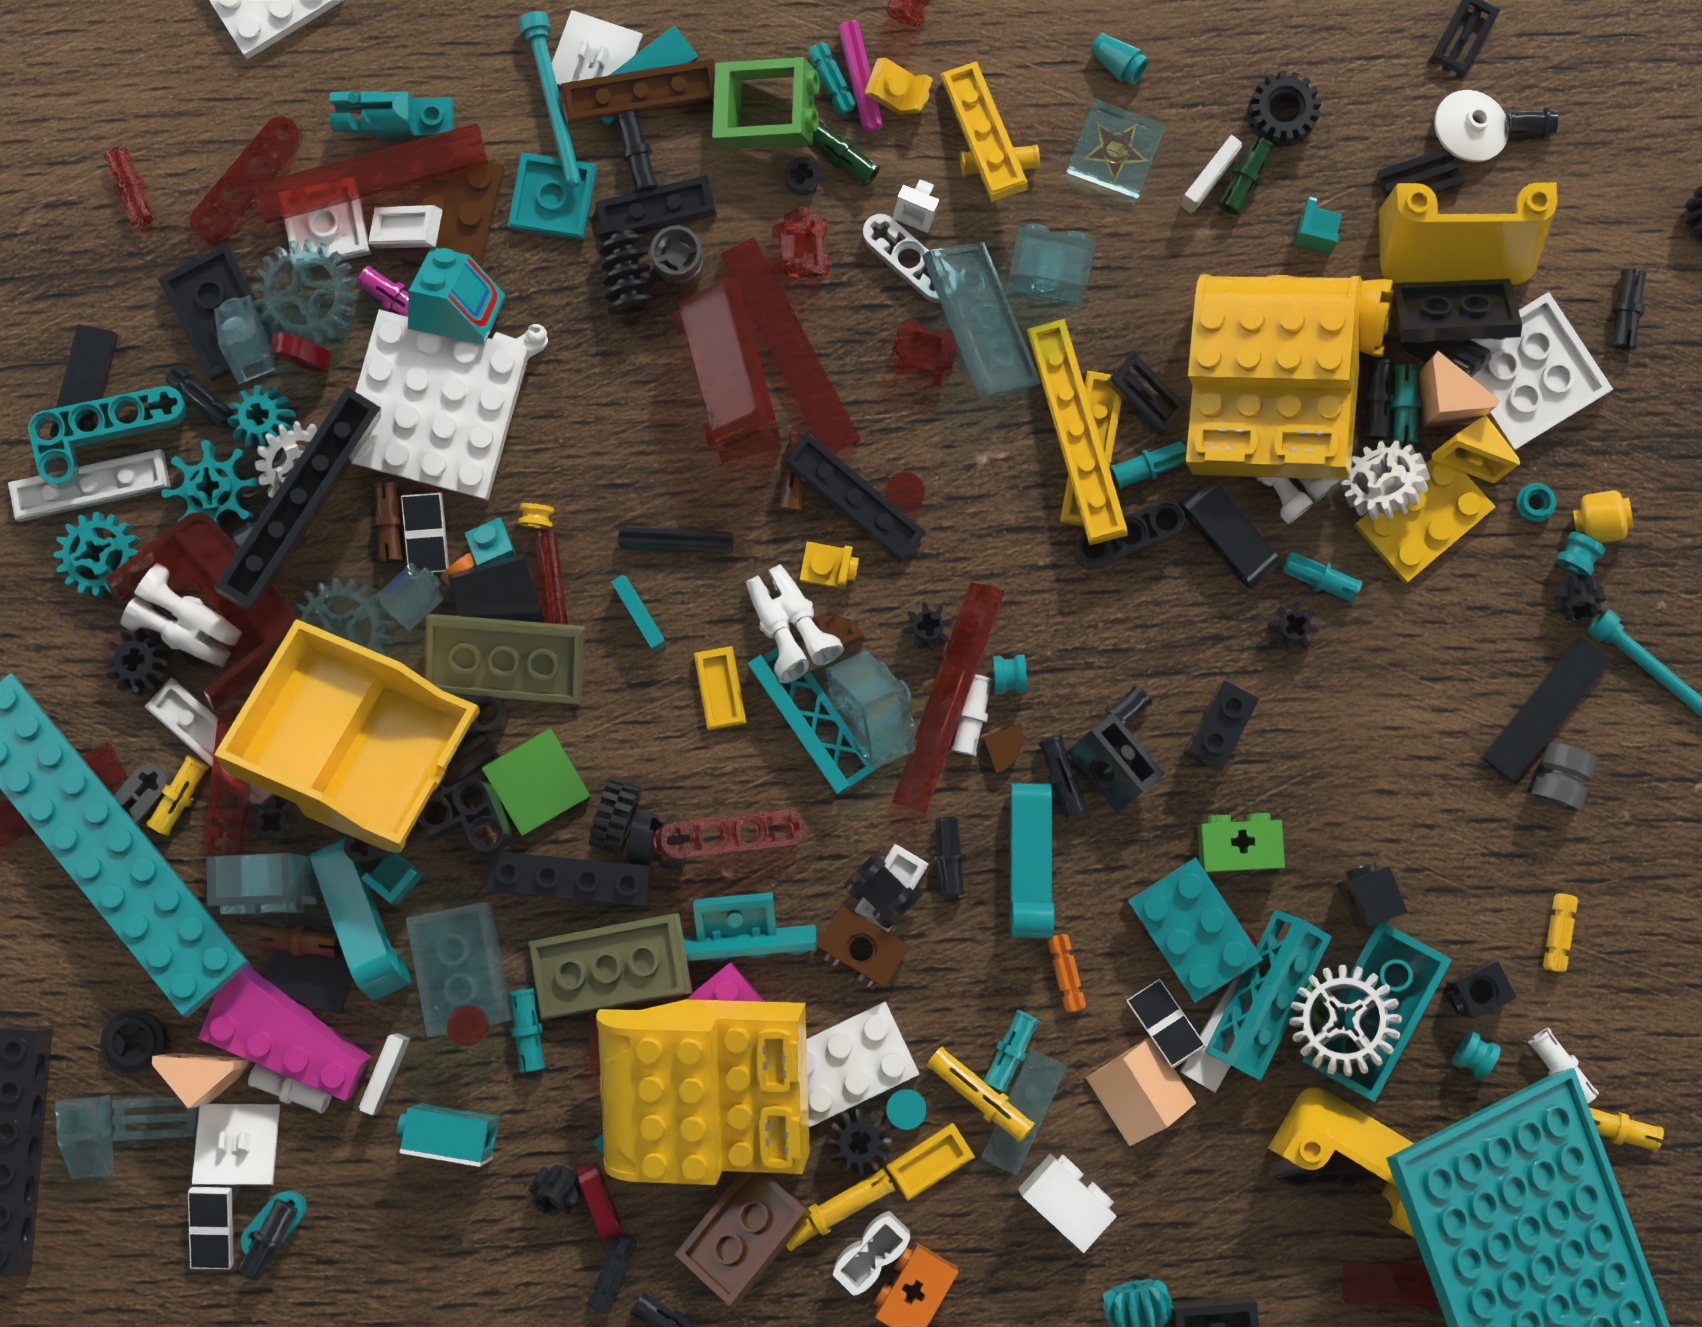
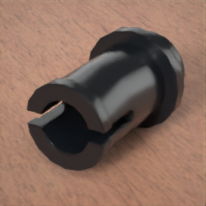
(1533, 122)
(1129, 706)

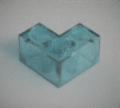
(875, 707)

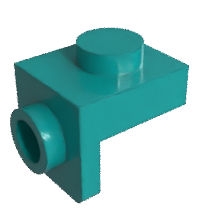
(490, 542)

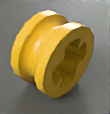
(535, 516)

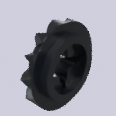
(115, 1045)

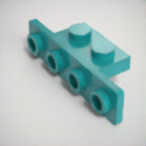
(743, 928)

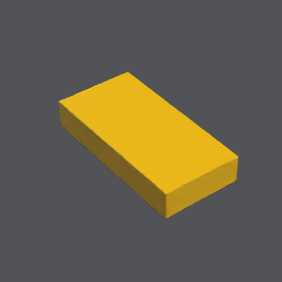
(720, 688)
(930, 1161)

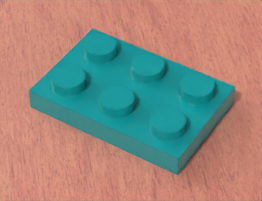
(1195, 929)

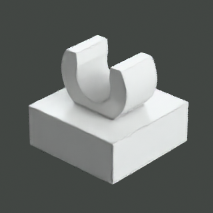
(916, 206)

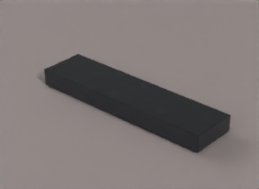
(853, 497)
(1545, 709)

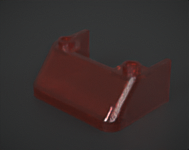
(728, 371)
(200, 553)

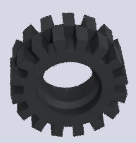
(1289, 87)
(615, 816)

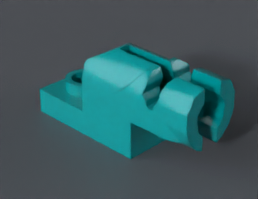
(391, 115)

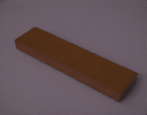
(639, 91)

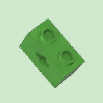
(1265, 841)

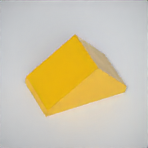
(1478, 452)

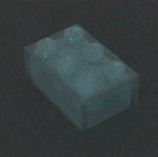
(260, 883)
(458, 964)

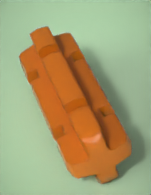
(1066, 973)

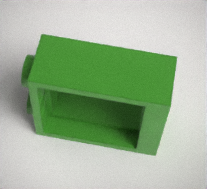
(728, 104)

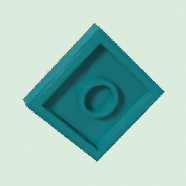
(545, 202)

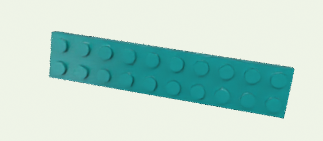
(110, 856)

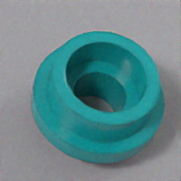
(1546, 497)

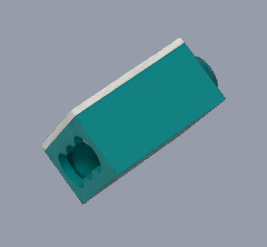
(448, 1134)

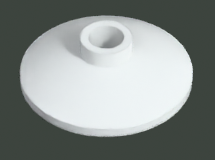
(1464, 136)

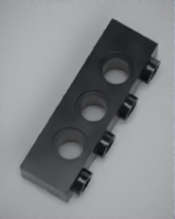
(570, 878)

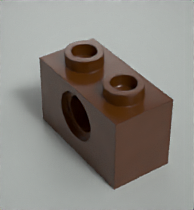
(886, 954)

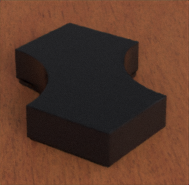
(1337, 1171)

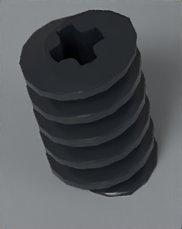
(624, 271)

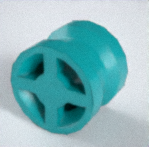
(1580, 554)
(1009, 674)
(1476, 1055)

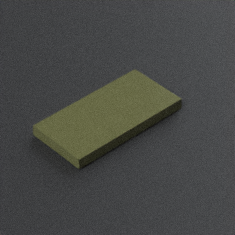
(505, 658)
(610, 966)

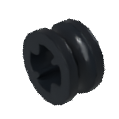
(809, 184)

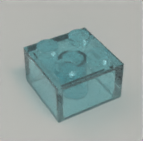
(1051, 264)

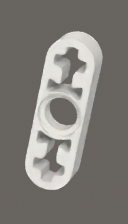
(881, 247)

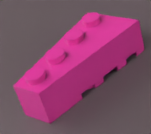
(284, 1036)

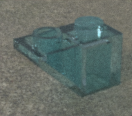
(243, 339)
(85, 1135)

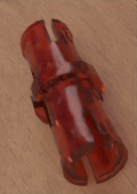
(129, 186)

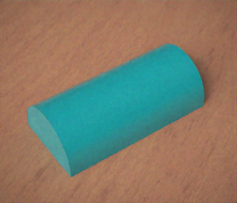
(1413, 977)

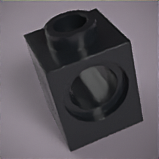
(1497, 990)

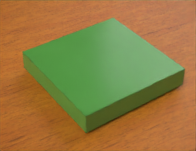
(536, 781)

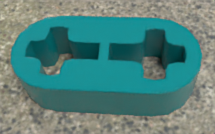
(300, 1203)

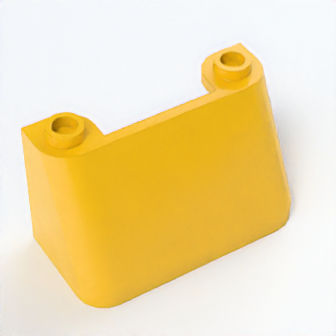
(1437, 247)
(1326, 1123)

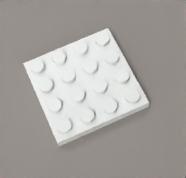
(440, 405)

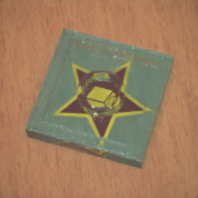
(1116, 148)

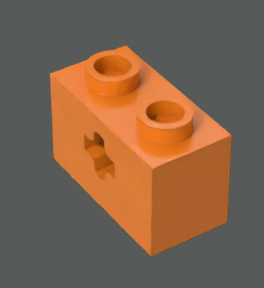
(935, 1278)

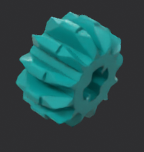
(251, 407)
(1138, 1304)

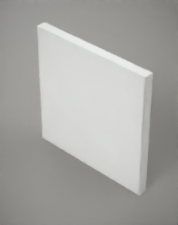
(592, 48)
(236, 1144)

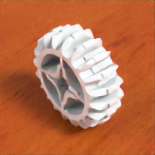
(1360, 1008)

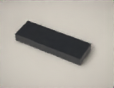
(658, 206)
(87, 371)

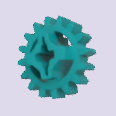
(90, 540)

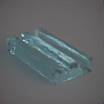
(121, 1119)

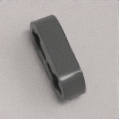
(150, 798)

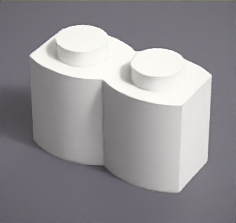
(862, 1260)

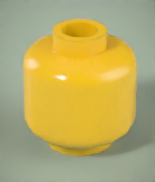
(1604, 516)

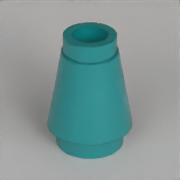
(1120, 58)

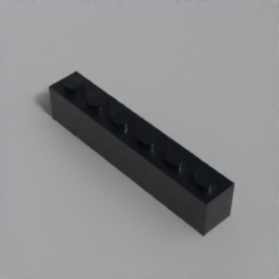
(298, 500)

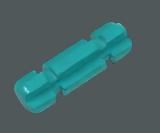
(831, 78)

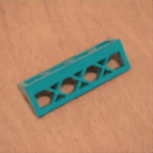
(803, 730)
(1265, 1023)

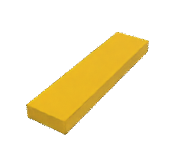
(984, 131)
(1105, 408)

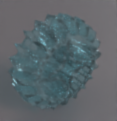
(300, 276)
(356, 619)

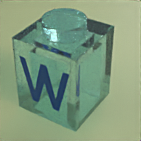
(411, 595)

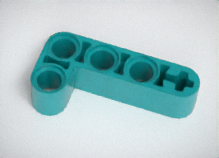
(108, 428)
(1031, 861)
(357, 922)

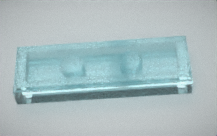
(1032, 1097)

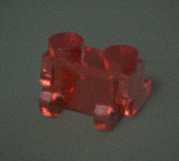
(802, 245)
(924, 349)

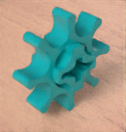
(201, 478)

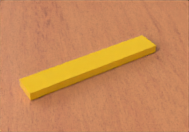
(1077, 432)

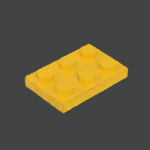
(1429, 528)

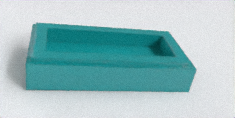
(639, 613)

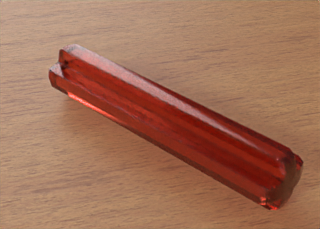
(551, 577)

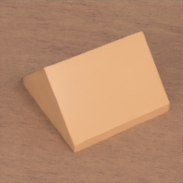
(1451, 394)
(199, 1077)
(1141, 1091)

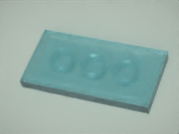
(981, 319)

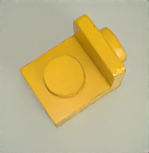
(898, 88)
(828, 565)

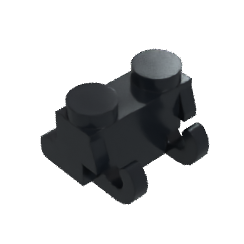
(881, 890)

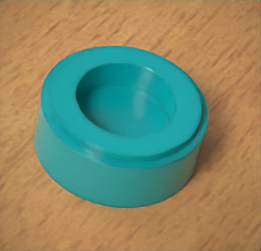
(906, 1109)

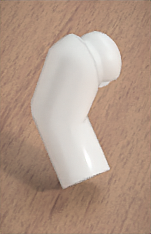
(534, 339)

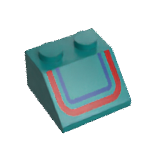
(453, 298)

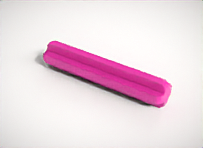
(859, 75)

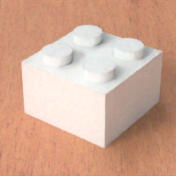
(1066, 1202)

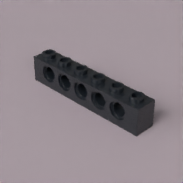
(23, 1100)

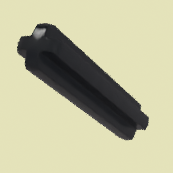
(676, 540)

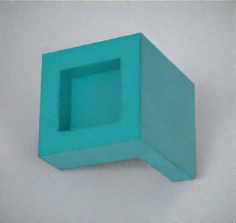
(1317, 228)
(394, 878)

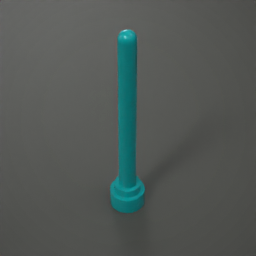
(535, 29)
(1607, 628)

